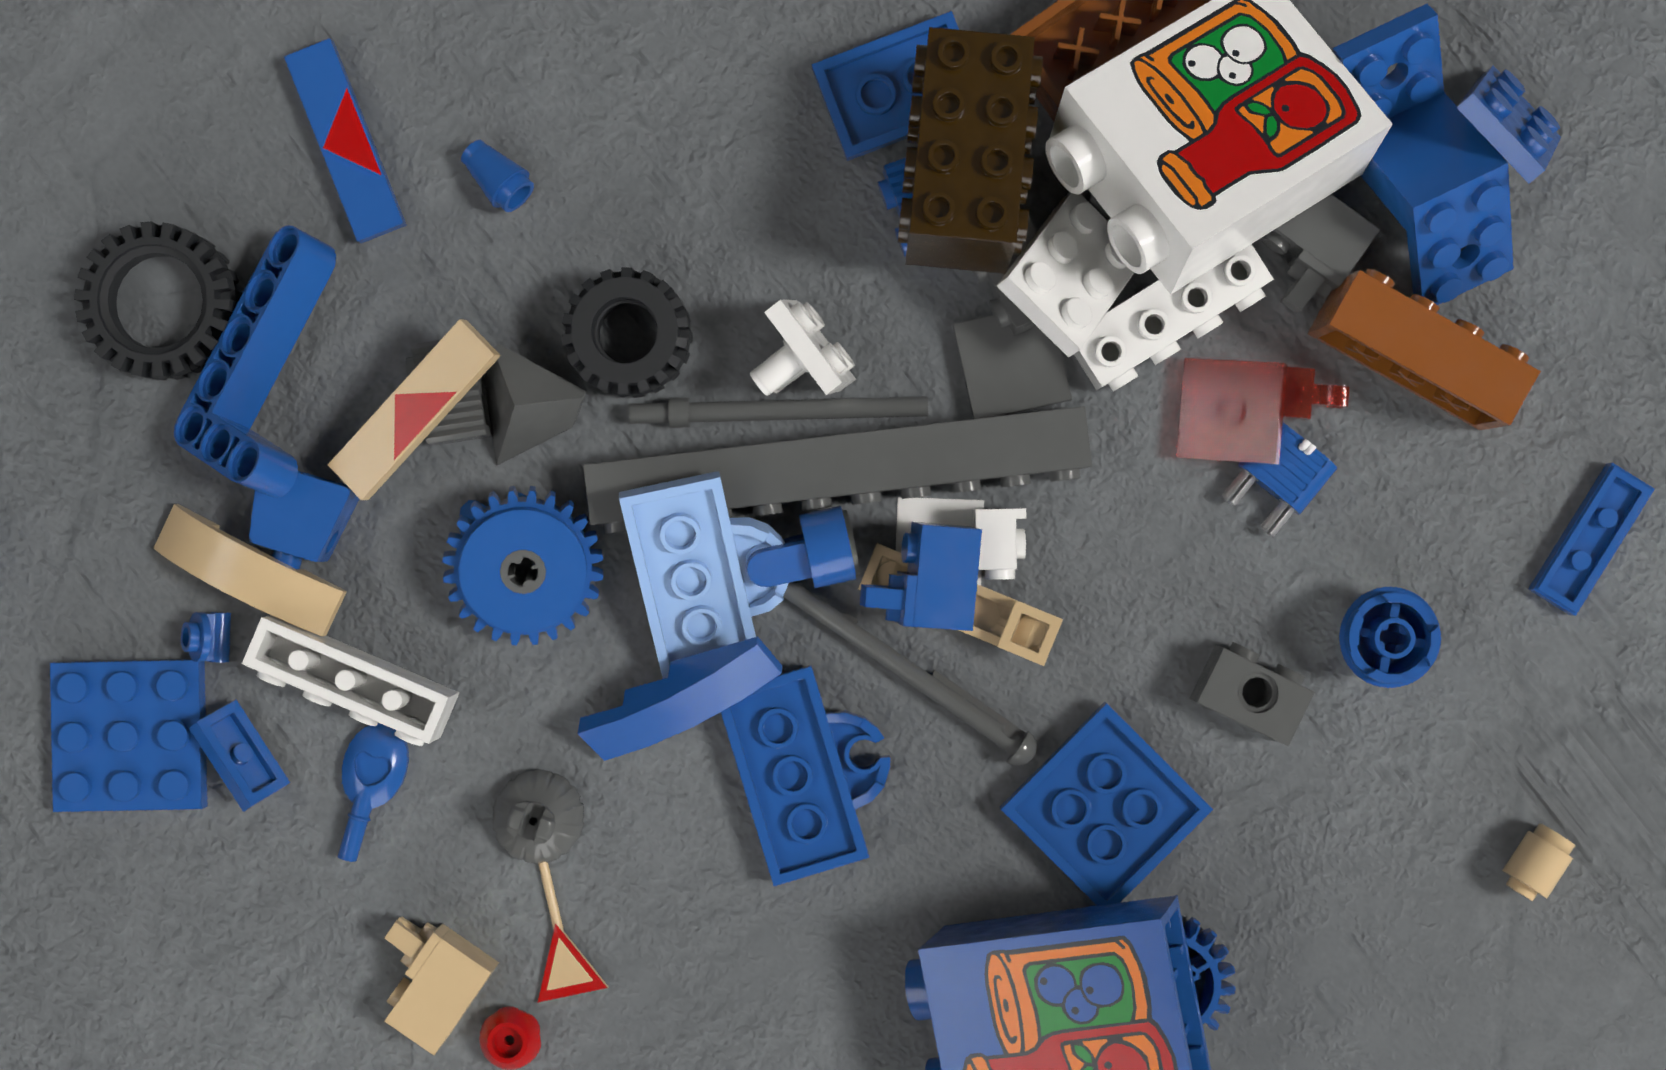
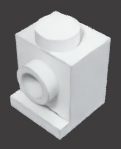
(1000, 541)

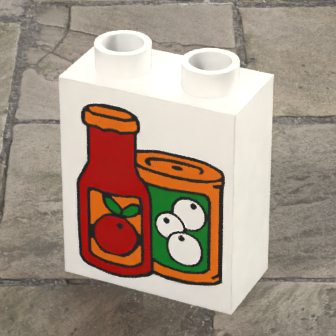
(1213, 135)

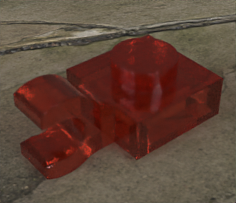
(1303, 393)

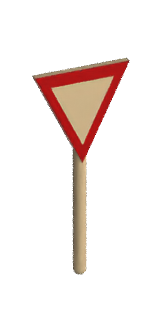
(566, 967)

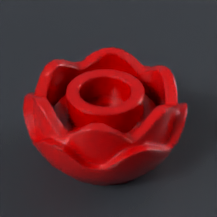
(511, 1022)

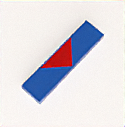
(345, 141)

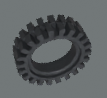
(102, 288)

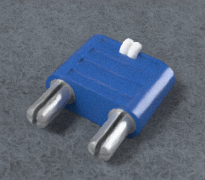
(1292, 482)

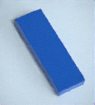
(1591, 539)

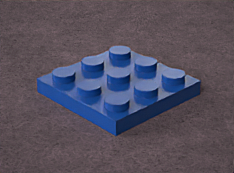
(127, 735)
(1106, 807)

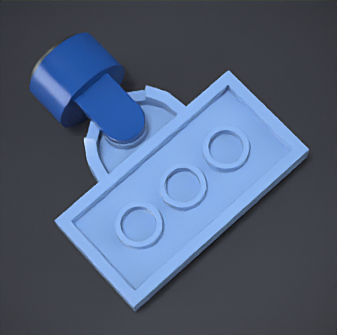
(715, 572)

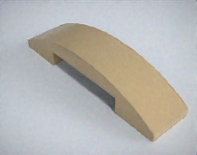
(248, 573)
(996, 617)

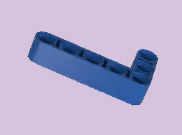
(248, 361)

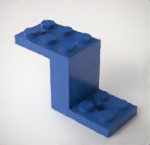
(1433, 163)

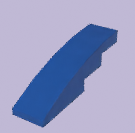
(690, 695)

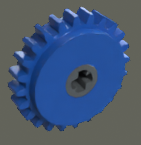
(546, 591)

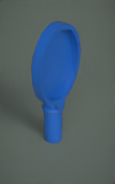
(370, 777)

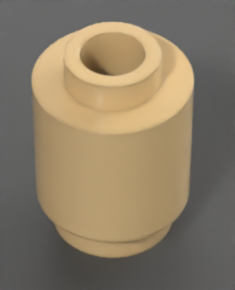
(1538, 862)

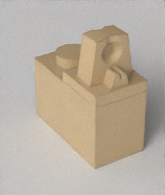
(445, 981)

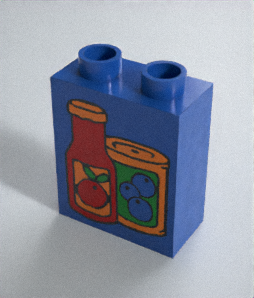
(1062, 991)

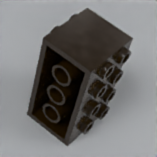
(969, 150)

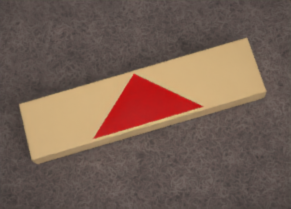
(414, 409)

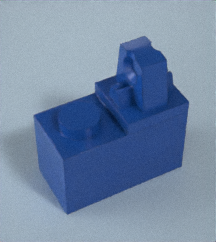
(938, 581)

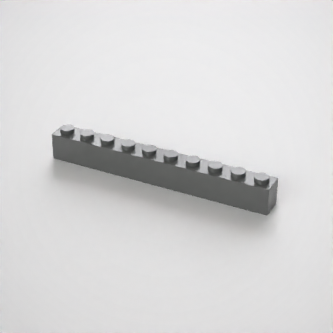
(861, 464)

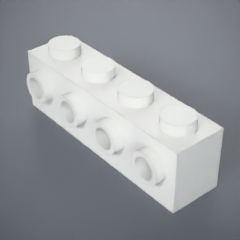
(1155, 319)
(352, 679)

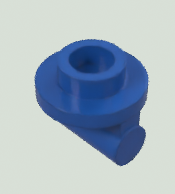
(207, 636)

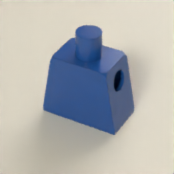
(304, 520)

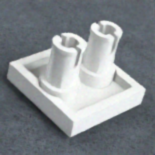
(803, 351)

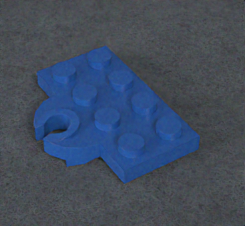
(802, 775)

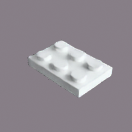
(1067, 274)

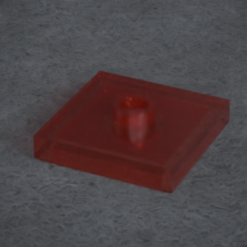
(1232, 411)

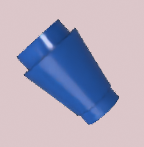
(499, 178)

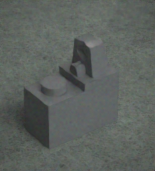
(1324, 248)

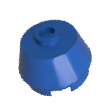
(1390, 637)

